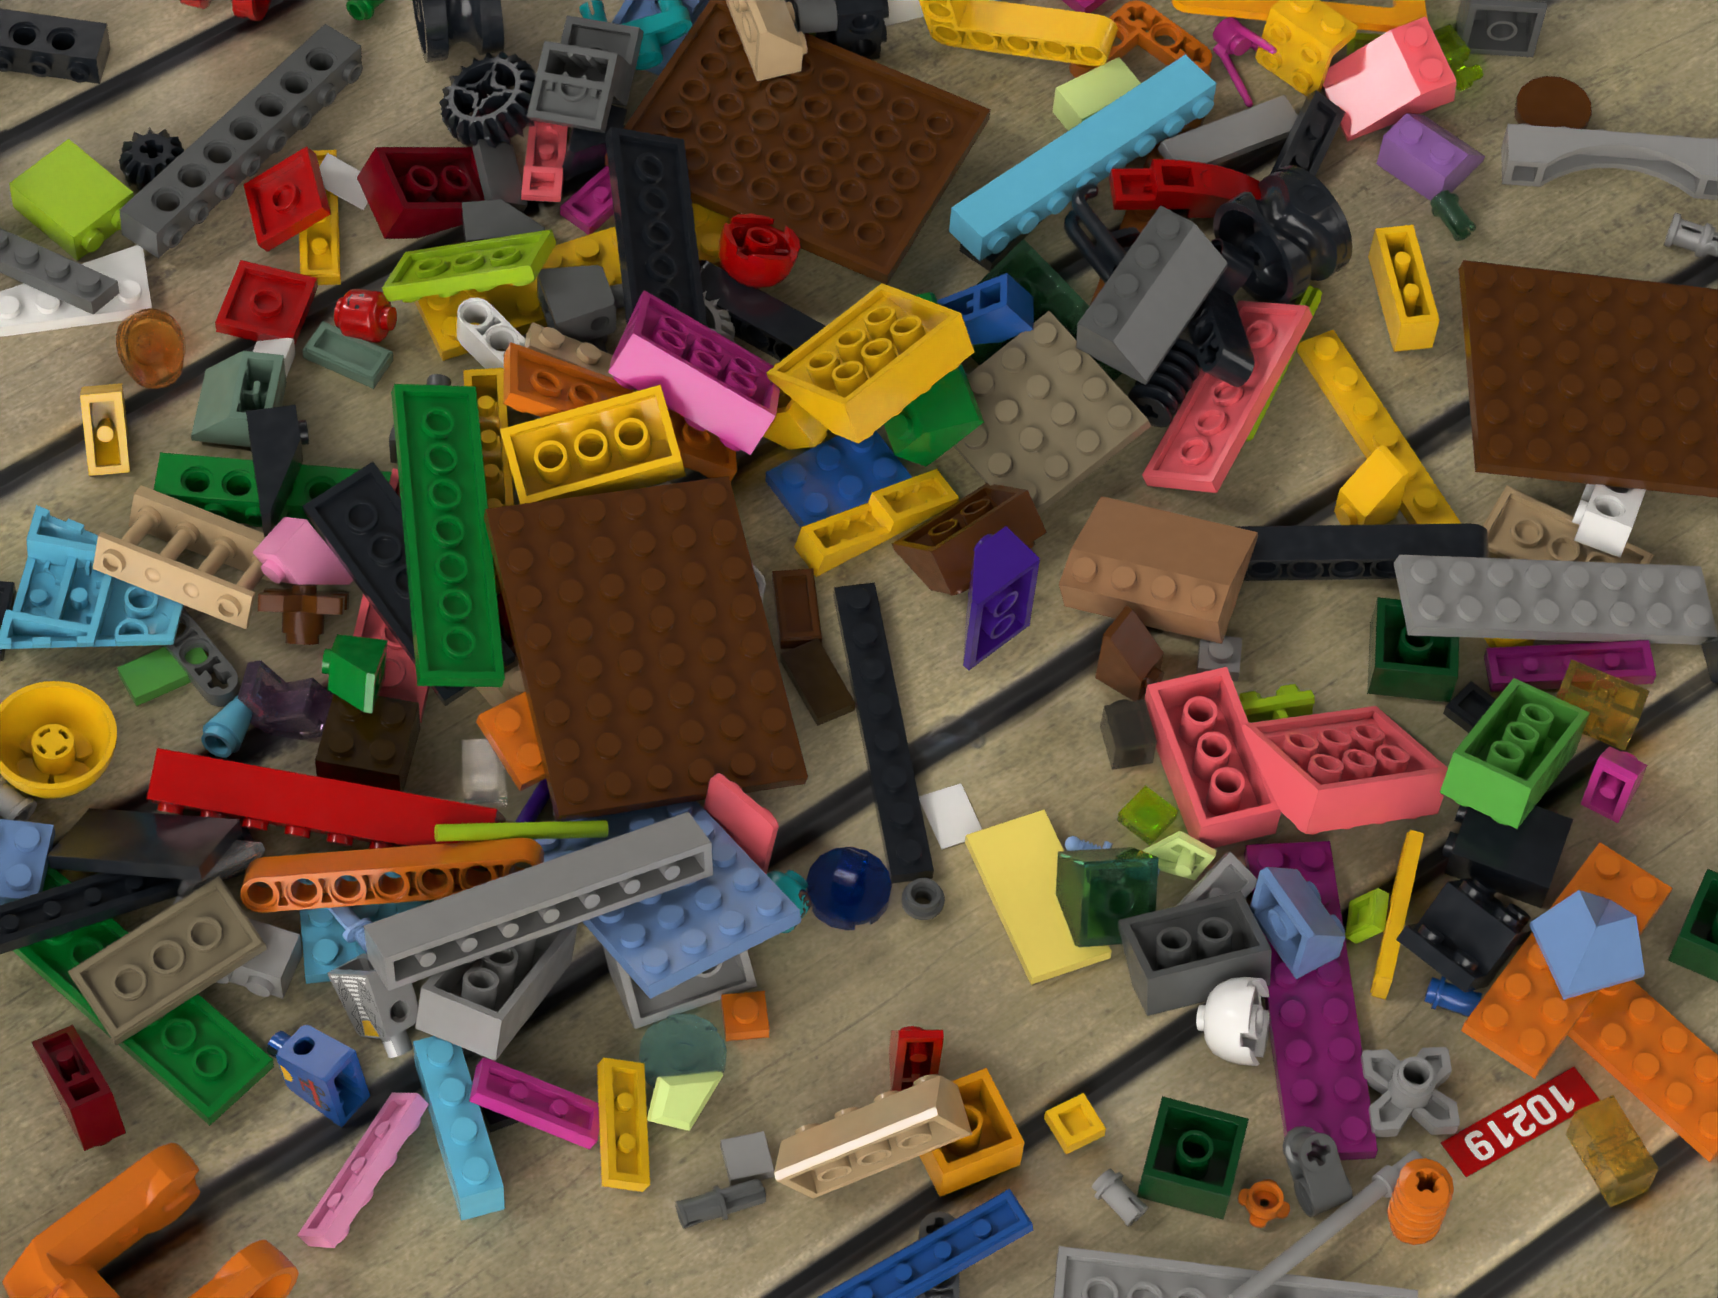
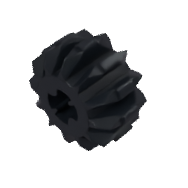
(148, 156)

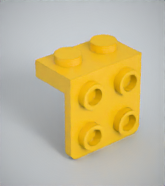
(1305, 40)

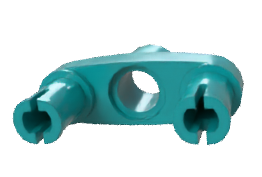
(658, 28)

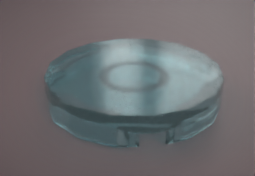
(681, 1047)

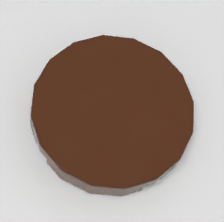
(1553, 103)

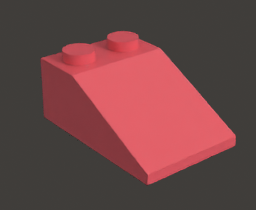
(1390, 78)

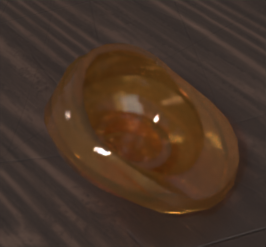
(151, 347)

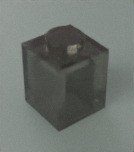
(1128, 733)

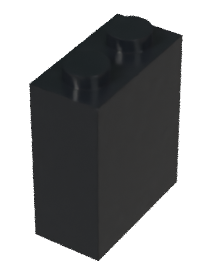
(1509, 859)

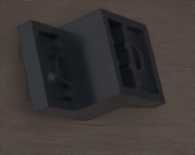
(1467, 933)

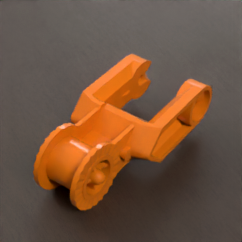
(134, 1204)

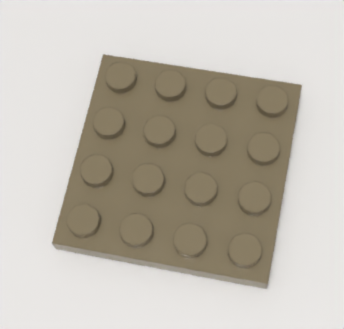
(1046, 415)

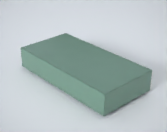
(347, 355)

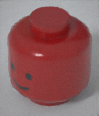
(365, 315)

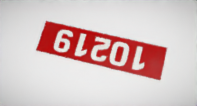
(1519, 1121)

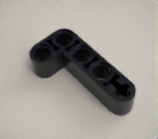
(1217, 326)

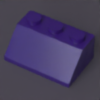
(999, 594)

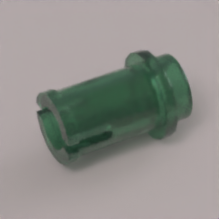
(1451, 213)

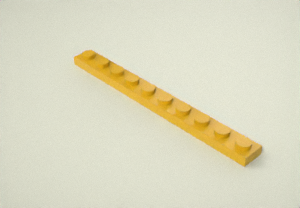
(1372, 427)

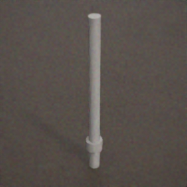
(1382, 1185)

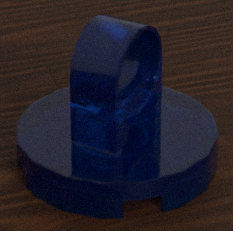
(848, 887)

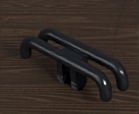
(1110, 246)

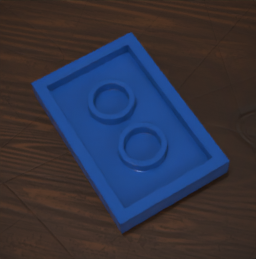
(834, 477)

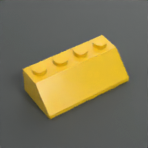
(595, 448)

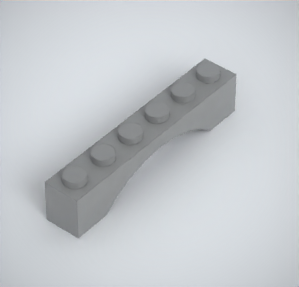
(1543, 153)

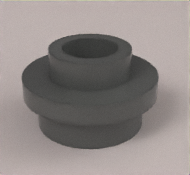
(926, 889)

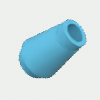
(227, 729)

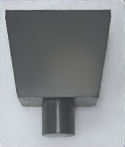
(579, 301)

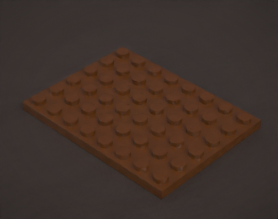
(830, 151)
(1592, 378)
(643, 647)

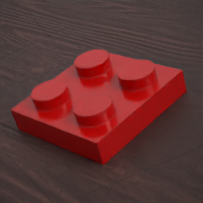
(287, 199)
(266, 303)

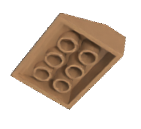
(1161, 564)

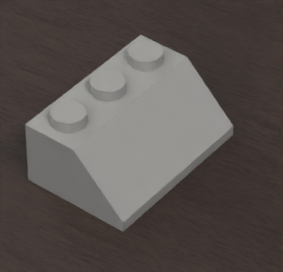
(725, 978)

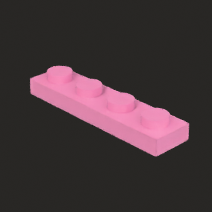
(363, 1170)

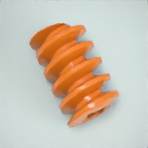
(1420, 1201)

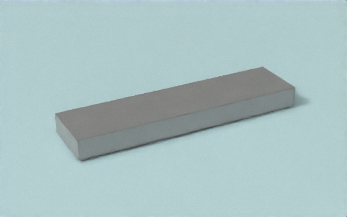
(1233, 134)

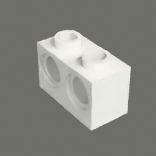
(1607, 517)

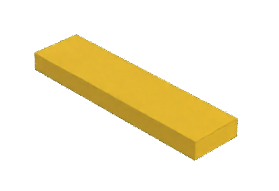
(321, 241)
(1396, 914)

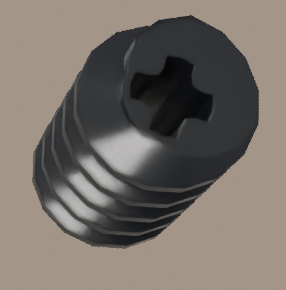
(1168, 384)

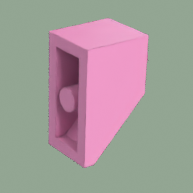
(299, 556)

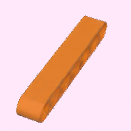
(369, 868)

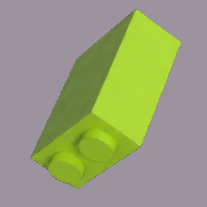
(71, 199)

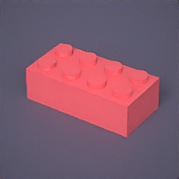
(1209, 759)

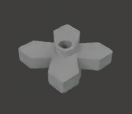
(1410, 1091)

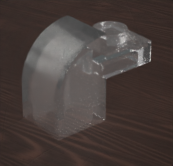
(483, 775)

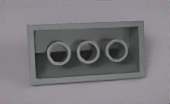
(1151, 296)

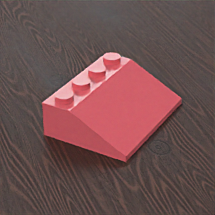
(1345, 769)

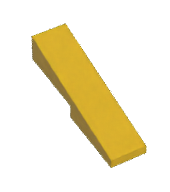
(886, 514)

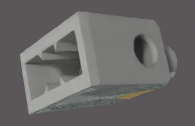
(373, 1008)

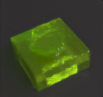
(1147, 815)

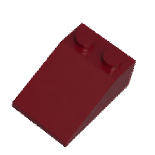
(419, 188)

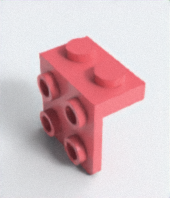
(742, 819)

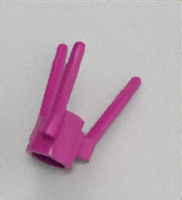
(1236, 40)

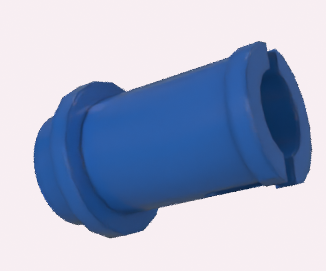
(1451, 997)

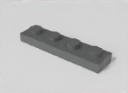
(55, 274)

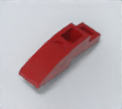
(1179, 185)

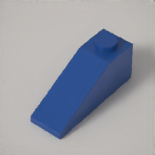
(993, 309)

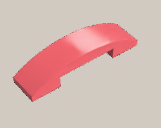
(544, 161)

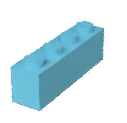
(459, 1128)

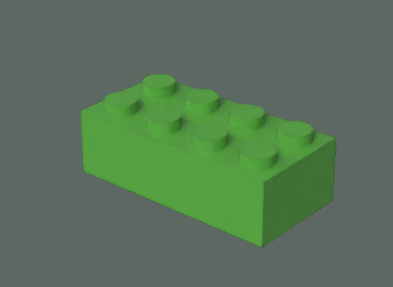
(1514, 753)

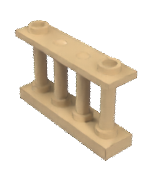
(190, 529)

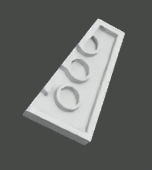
(31, 310)

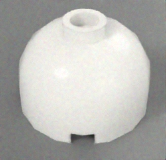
(1235, 1020)

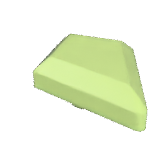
(1182, 855)
(681, 1098)

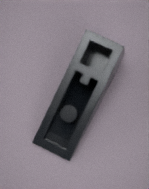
(277, 457)

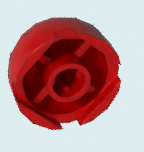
(757, 252)

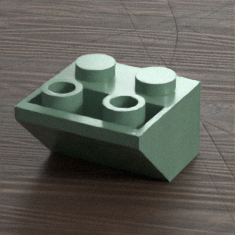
(232, 388)

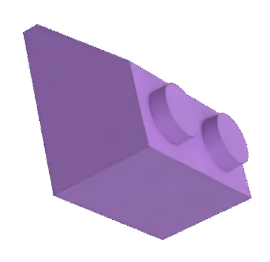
(1426, 156)

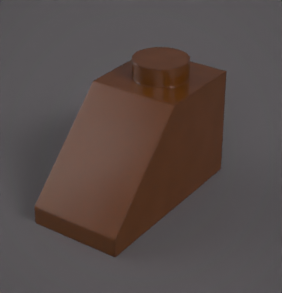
(1129, 656)

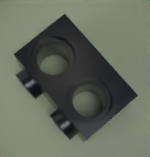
(861, 26)

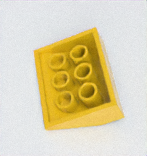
(873, 361)

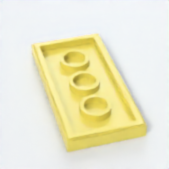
(1020, 876)

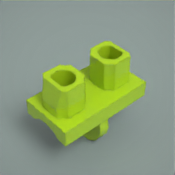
(1286, 704)

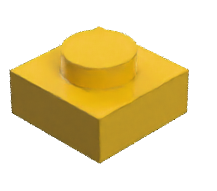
(1074, 1123)

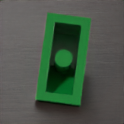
(356, 669)

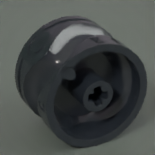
(454, 21)
(1291, 232)

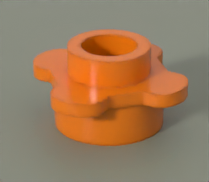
(1271, 1193)

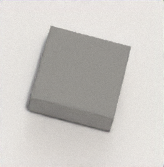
(747, 1158)

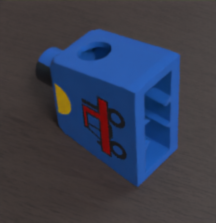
(321, 1072)

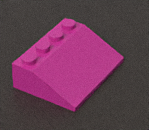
(699, 372)

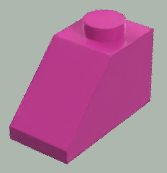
(1613, 783)

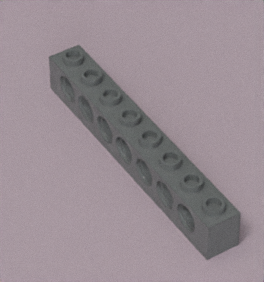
(241, 141)

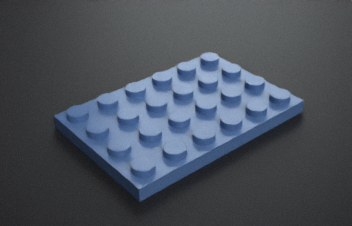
(695, 924)

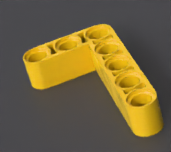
(1021, 30)

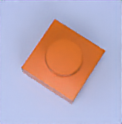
(745, 1016)

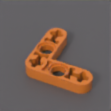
(1157, 24)

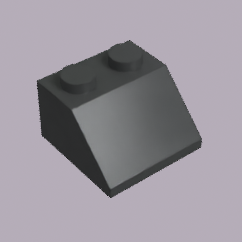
(1501, 26)

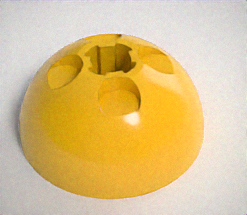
(55, 739)

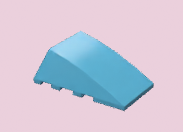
(72, 604)

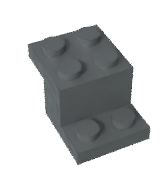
(585, 74)

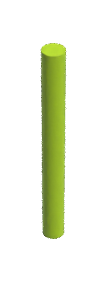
(530, 830)

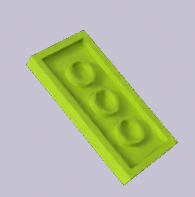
(469, 266)

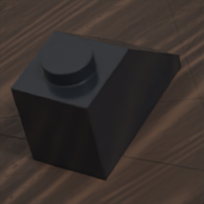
(588, 148)

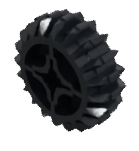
(487, 93)

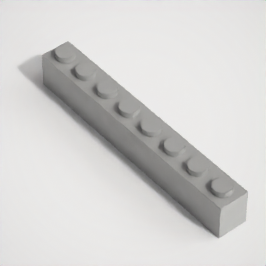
(538, 900)

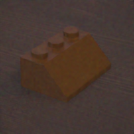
(944, 545)

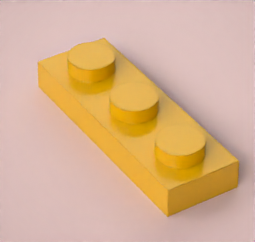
(623, 1124)

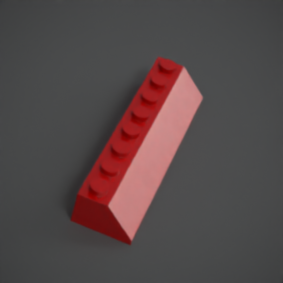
(304, 802)

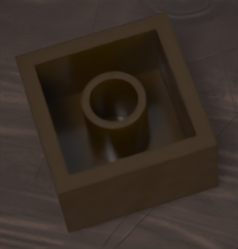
(369, 746)

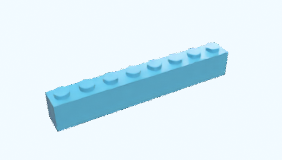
(1082, 156)

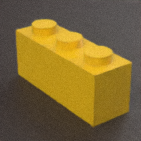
(1403, 288)

